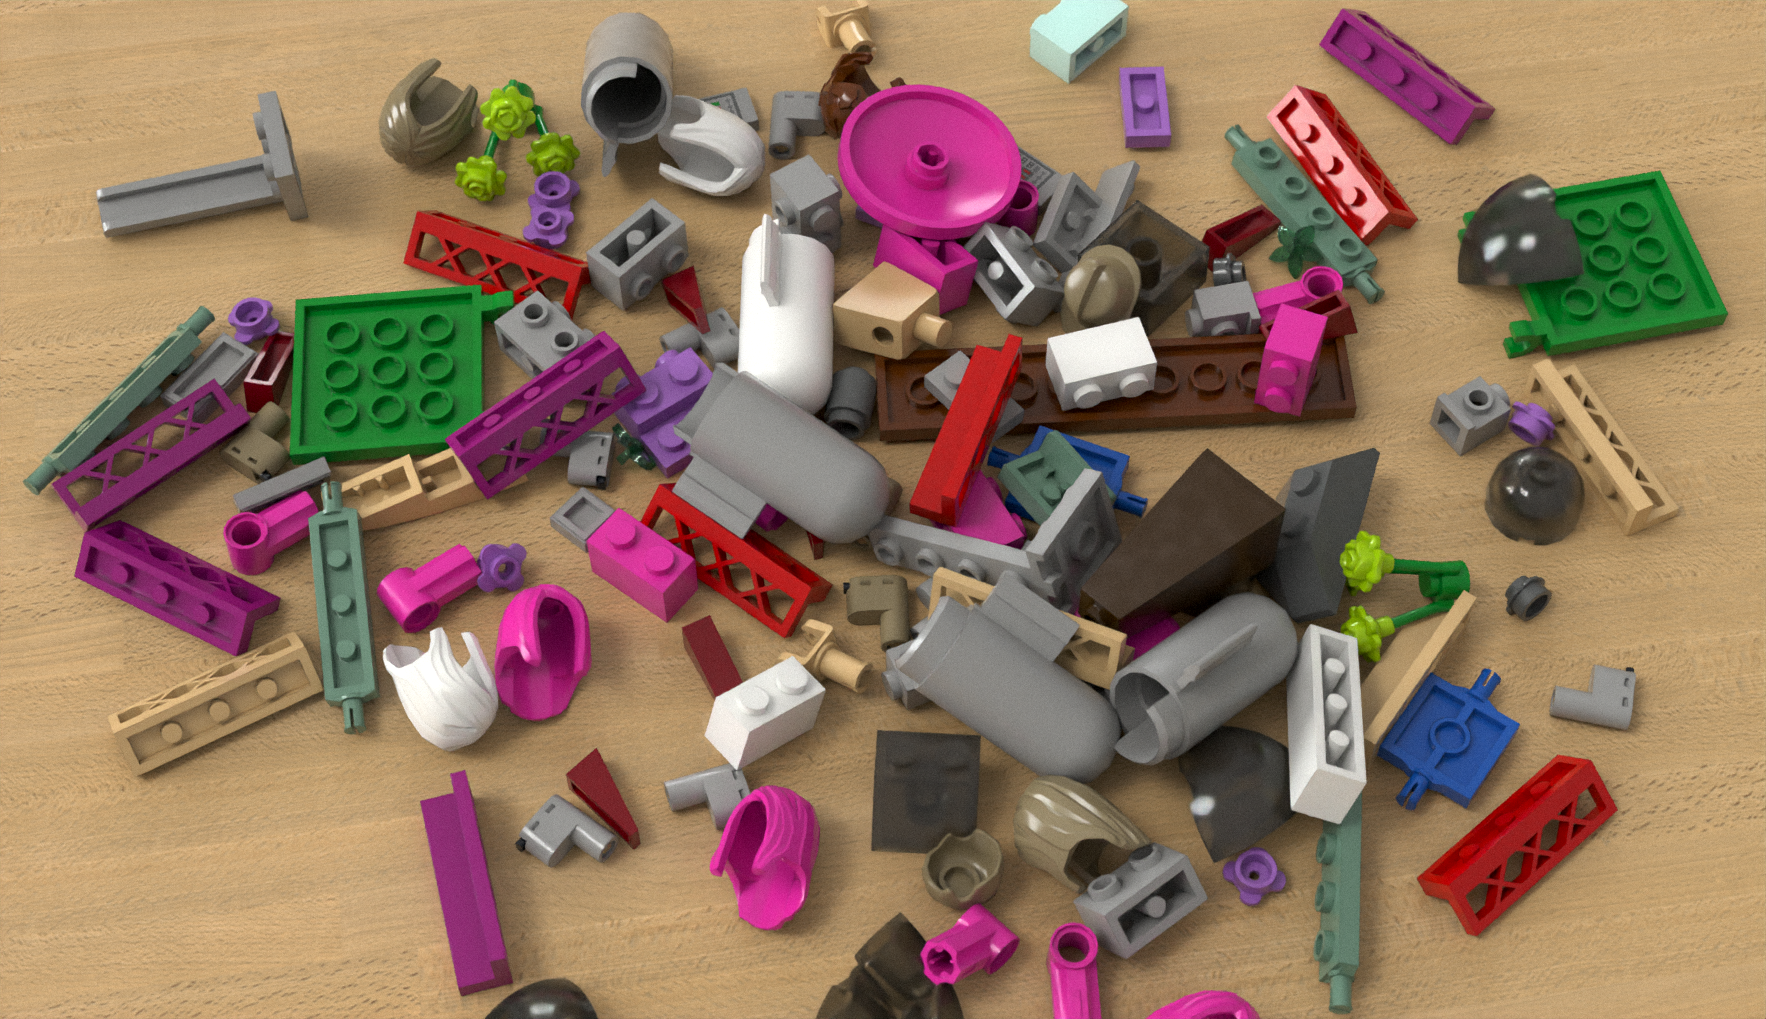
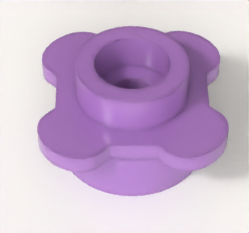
(552, 184)
(548, 236)
(253, 320)
(1531, 423)
(489, 562)
(1254, 861)

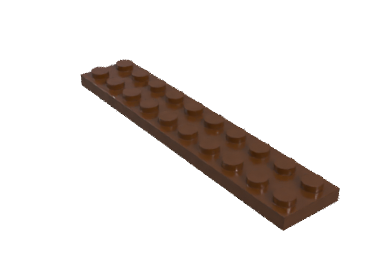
(1194, 385)

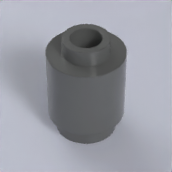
(851, 402)

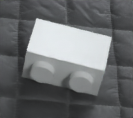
(1101, 364)
(764, 712)

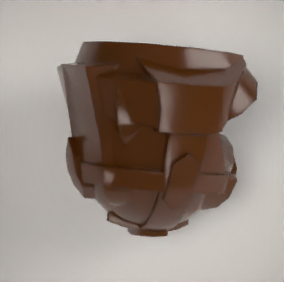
(846, 90)

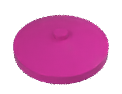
(929, 161)

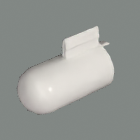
(788, 314)

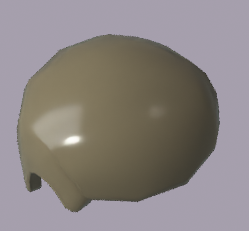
(964, 870)

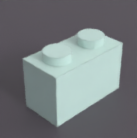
(1077, 35)

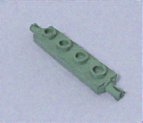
(1301, 205)
(111, 414)
(343, 608)
(1339, 904)

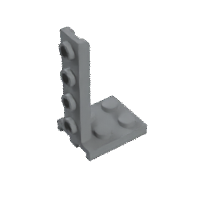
(212, 188)
(1053, 566)

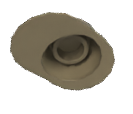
(1100, 289)

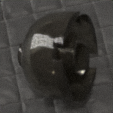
(1535, 496)

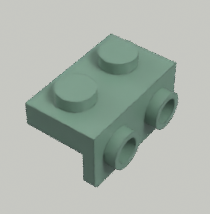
(1044, 476)

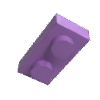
(1144, 107)

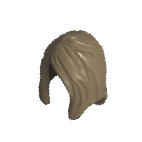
(426, 116)
(1068, 826)

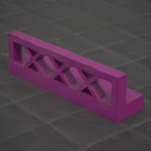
(1404, 75)
(535, 402)
(159, 469)
(173, 585)
(466, 889)

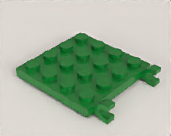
(1637, 276)
(388, 371)

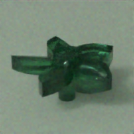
(1296, 248)
(634, 451)

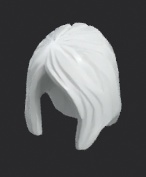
(711, 147)
(441, 698)

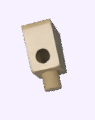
(890, 314)

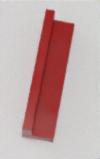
(1339, 164)
(496, 244)
(967, 432)
(753, 551)
(1509, 827)

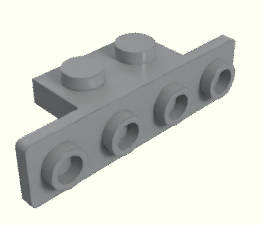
(1080, 215)

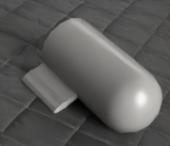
(627, 81)
(767, 450)
(1201, 676)
(1001, 679)

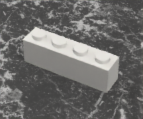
(1325, 725)

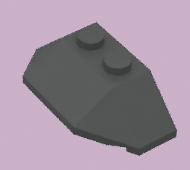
(1320, 518)

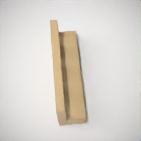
(1594, 454)
(1090, 655)
(1405, 666)
(214, 703)

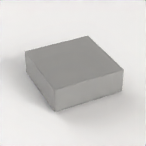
(581, 517)

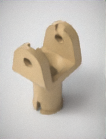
(847, 27)
(829, 662)

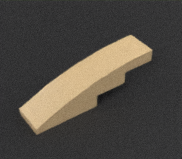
(417, 490)

